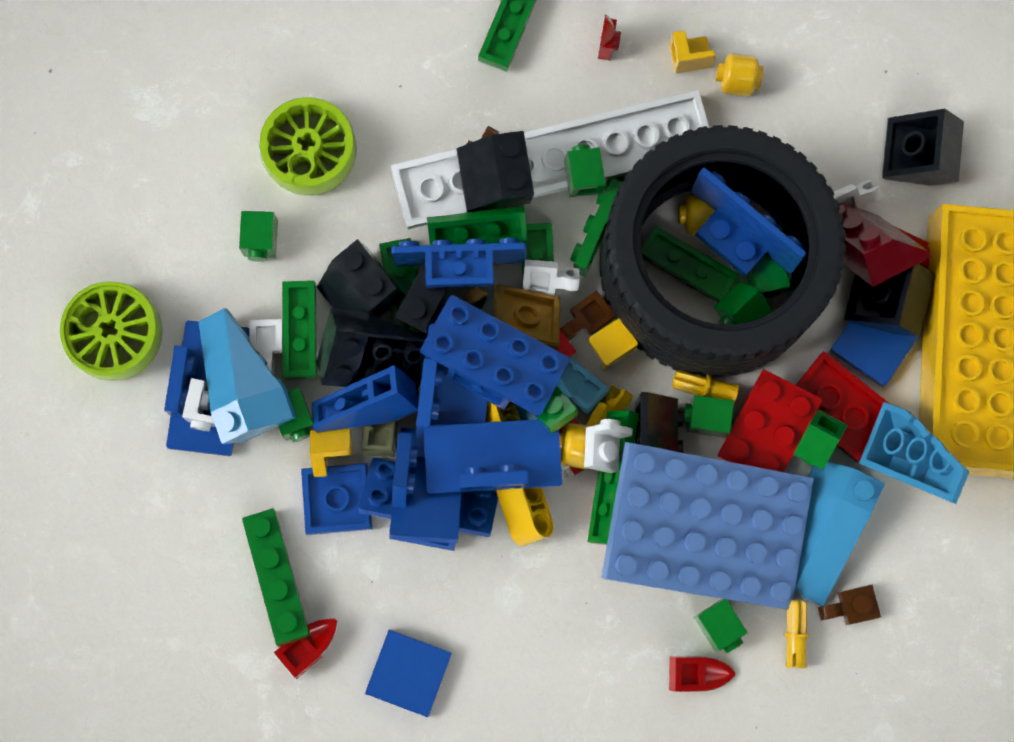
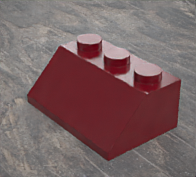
(876, 247)

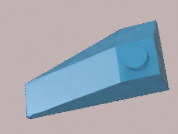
(240, 386)
(912, 454)
(836, 517)

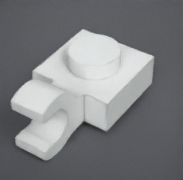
(859, 195)
(544, 277)
(267, 339)

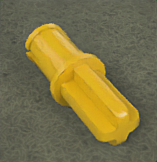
(704, 386)
(796, 635)

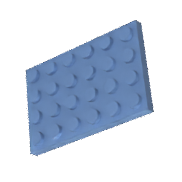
(707, 527)

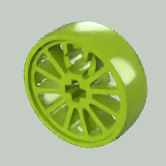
(308, 183)
(82, 305)

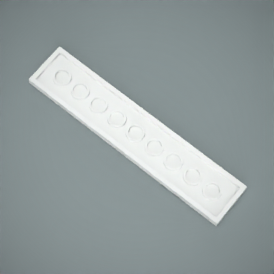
(434, 184)

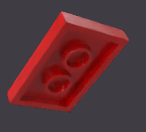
(844, 399)
(770, 424)

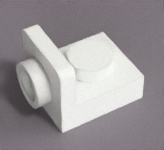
(195, 404)
(603, 445)

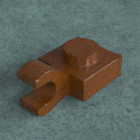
(588, 315)
(854, 605)

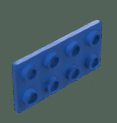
(739, 231)
(461, 263)
(493, 357)
(188, 364)
(444, 402)
(491, 457)
(476, 507)
(414, 511)

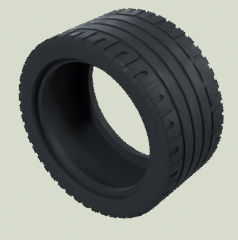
(762, 171)

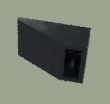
(363, 345)

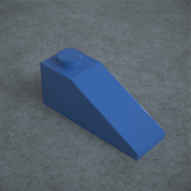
(367, 402)

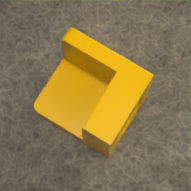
(690, 53)
(613, 343)
(326, 445)

